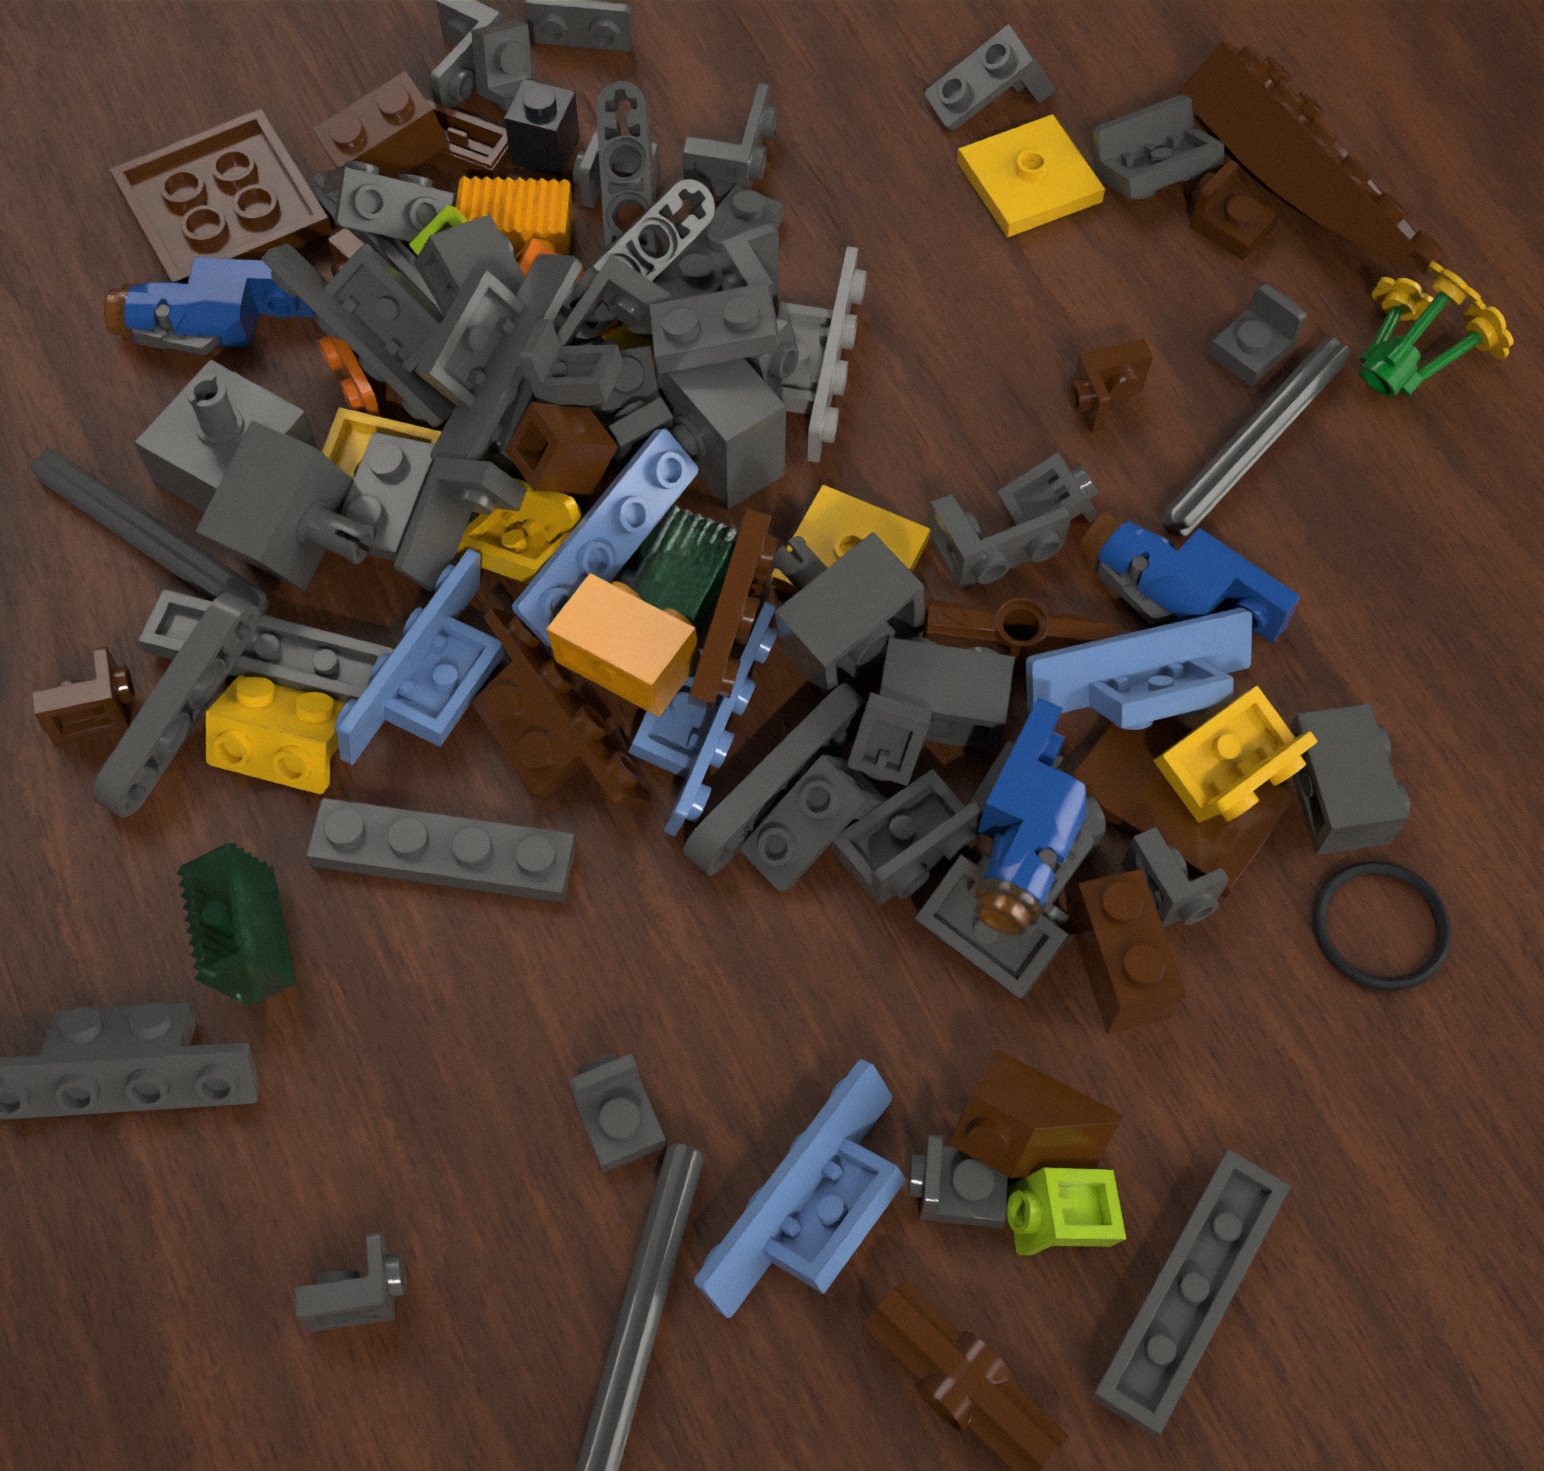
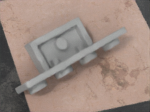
(820, 341)

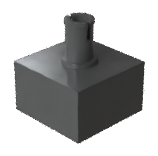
(727, 426)
(203, 427)
(283, 508)
(845, 613)

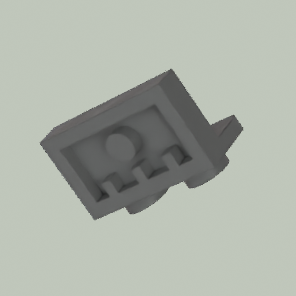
(1008, 959)

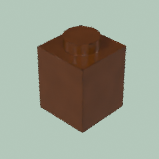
(561, 448)

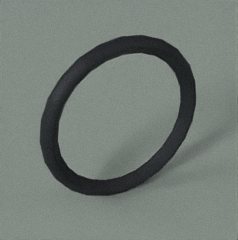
(1358, 976)

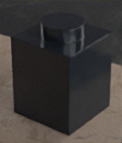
(542, 127)

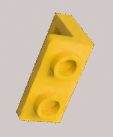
(522, 540)
(273, 733)
(1232, 756)

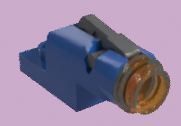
(212, 310)
(1185, 582)
(1035, 828)

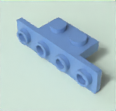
(609, 529)
(1147, 671)
(429, 673)
(693, 737)
(814, 1202)

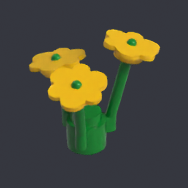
(1393, 364)

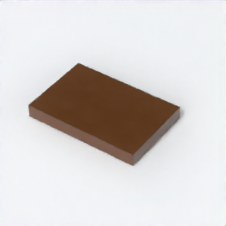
(1139, 797)

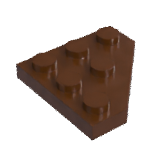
(734, 610)

